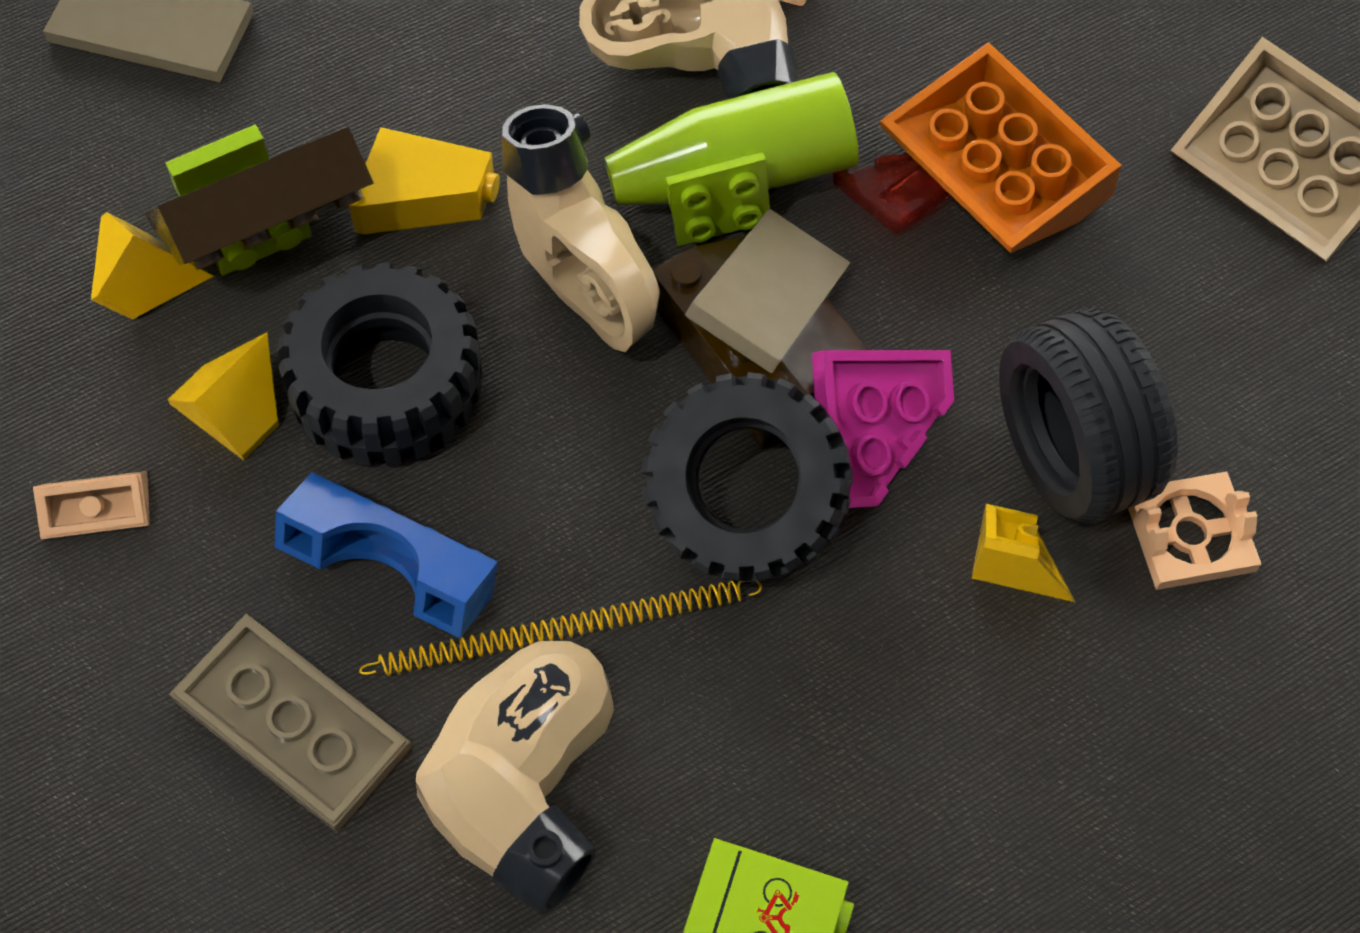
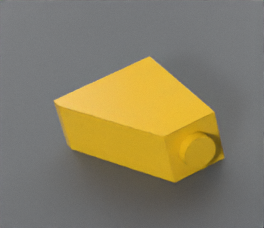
(423, 184)

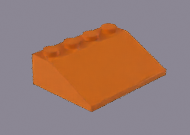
(1004, 150)

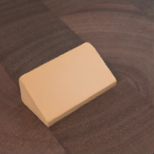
(92, 505)

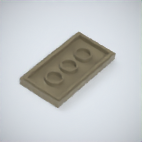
(164, 34)
(768, 290)
(291, 722)

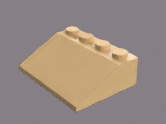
(1283, 148)

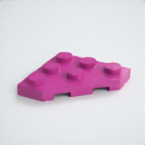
(882, 408)

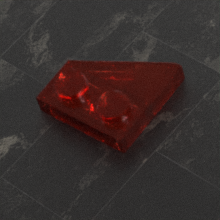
(893, 190)

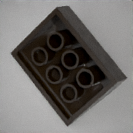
(262, 197)
(682, 281)

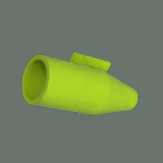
(728, 154)

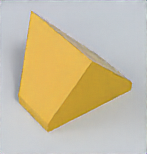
(137, 270)
(233, 397)
(1015, 555)

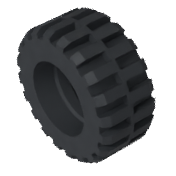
(368, 309)
(689, 434)

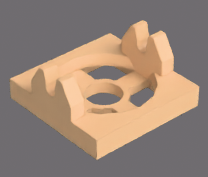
(1154, 541)

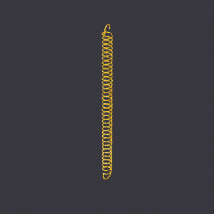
(570, 630)

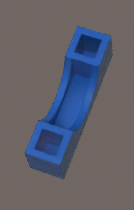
(332, 524)

